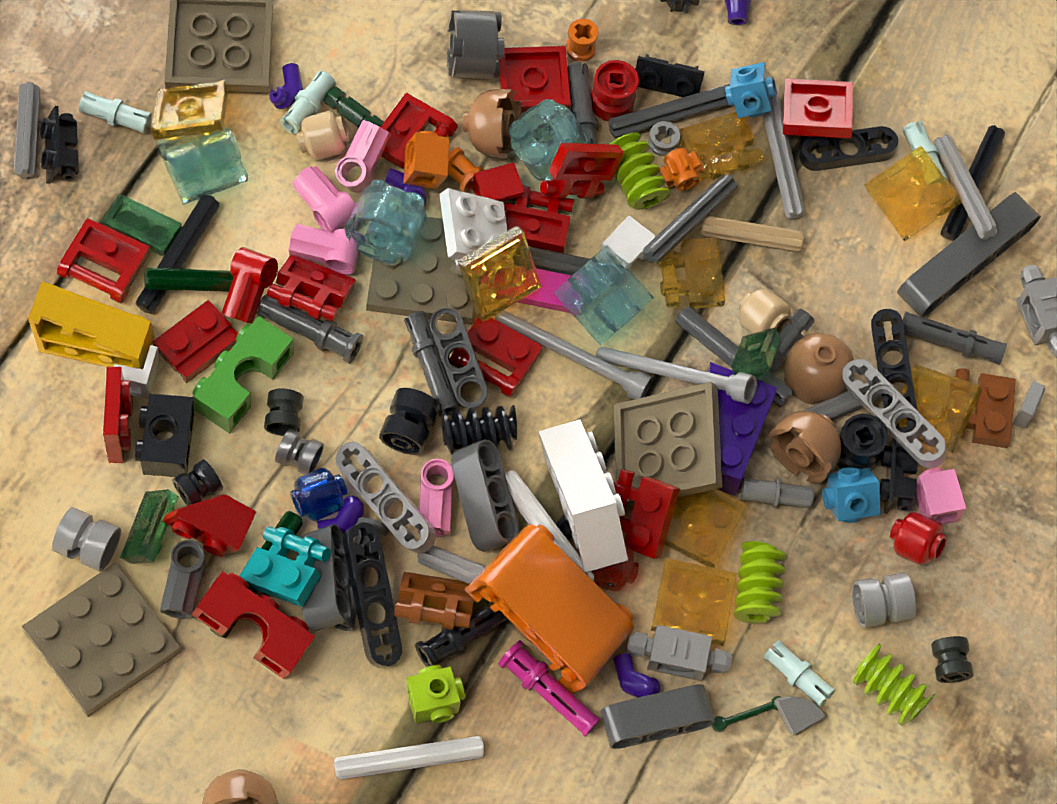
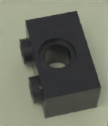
(165, 414)

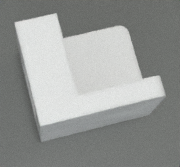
(629, 241)
(142, 380)

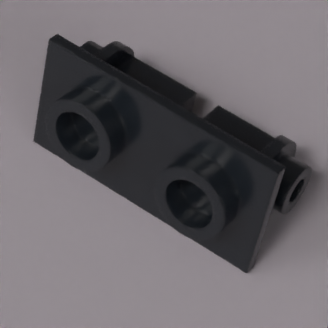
(668, 78)
(56, 158)
(896, 488)

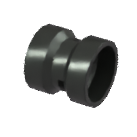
(284, 410)
(952, 659)

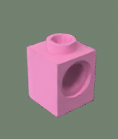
(940, 495)

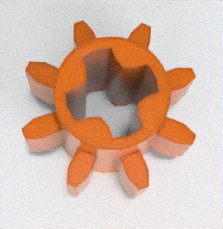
(682, 169)

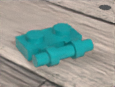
(281, 576)

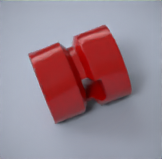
(614, 89)

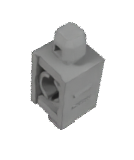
(1039, 306)
(679, 653)

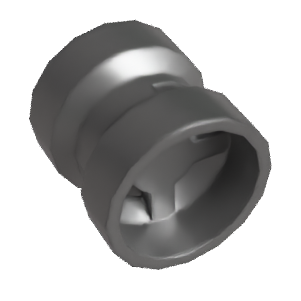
(299, 452)

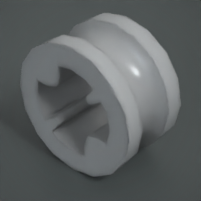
(666, 128)

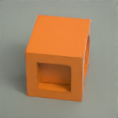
(426, 160)

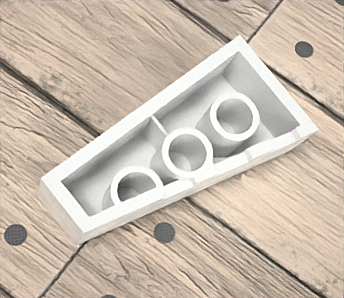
(585, 494)

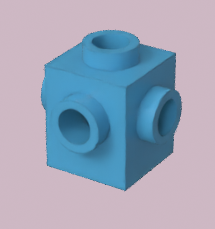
(751, 90)
(852, 494)

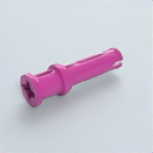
(537, 672)

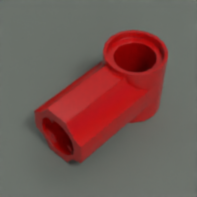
(251, 275)

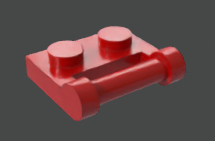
(410, 117)
(108, 250)
(502, 347)

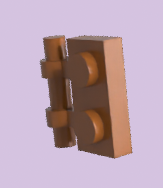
(993, 409)
(434, 601)

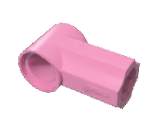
(363, 153)
(329, 205)
(325, 247)
(437, 500)

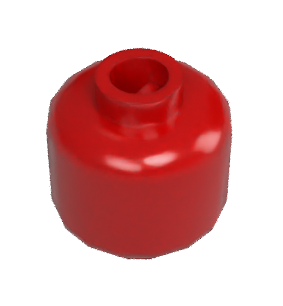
(918, 538)

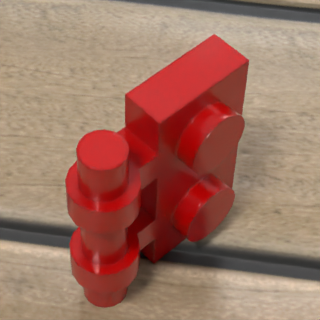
(585, 164)
(541, 228)
(314, 280)
(650, 515)

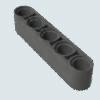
(967, 256)

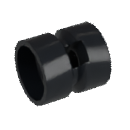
(409, 423)
(862, 442)

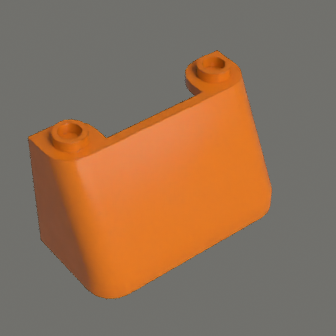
(554, 605)

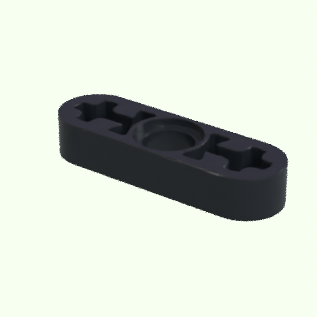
(860, 138)

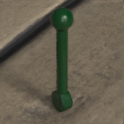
(721, 722)

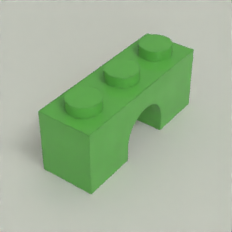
(258, 349)

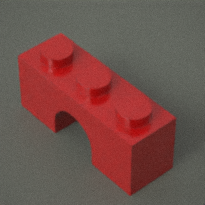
(282, 637)

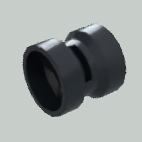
(197, 483)

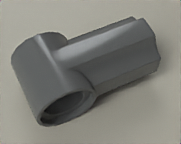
(183, 582)

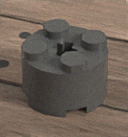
(474, 44)

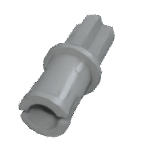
(776, 492)

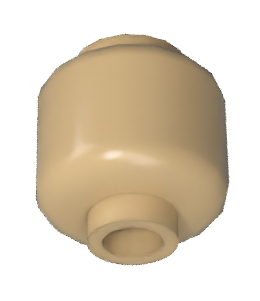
(323, 135)
(763, 311)

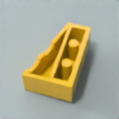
(88, 329)

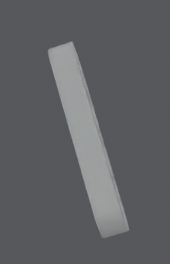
(898, 409)
(385, 497)

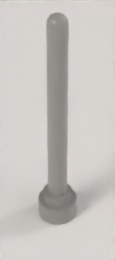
(633, 383)
(739, 386)

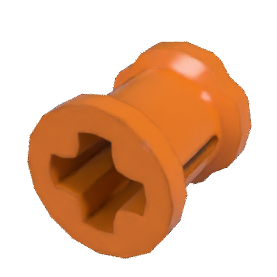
(582, 39)
(462, 169)

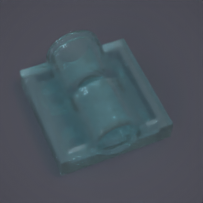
(203, 163)
(603, 295)

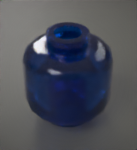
(318, 494)

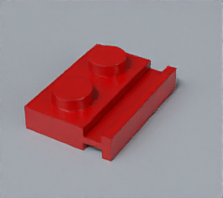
(196, 341)

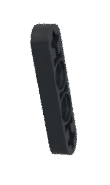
(893, 373)
(379, 593)

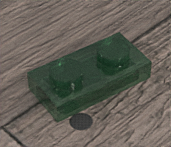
(142, 224)
(756, 352)
(148, 529)

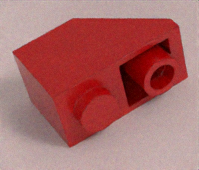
(215, 522)

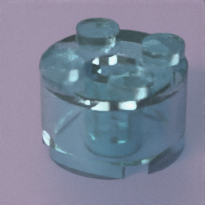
(539, 135)
(386, 222)

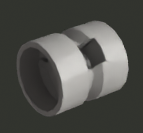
(82, 537)
(889, 599)

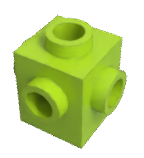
(434, 694)

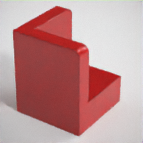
(498, 183)

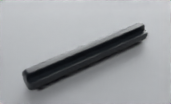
(978, 172)
(181, 248)

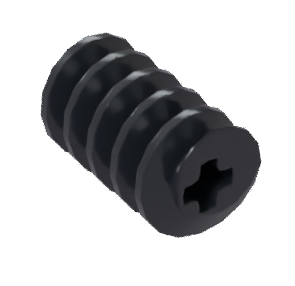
(476, 429)

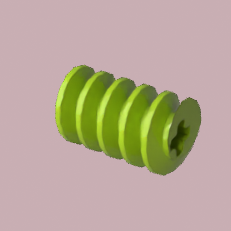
(638, 173)
(758, 582)
(891, 686)

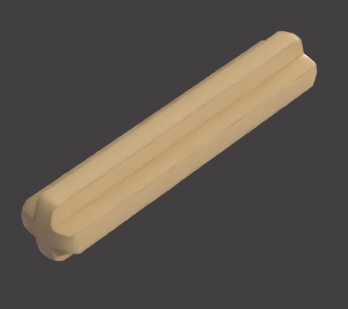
(752, 233)

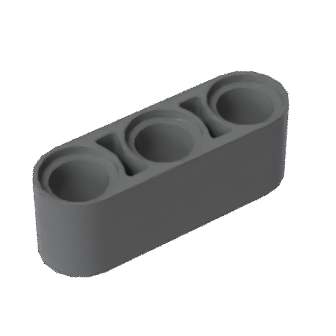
(448, 343)
(484, 495)
(330, 598)
(657, 716)

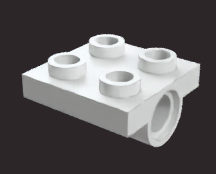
(470, 222)

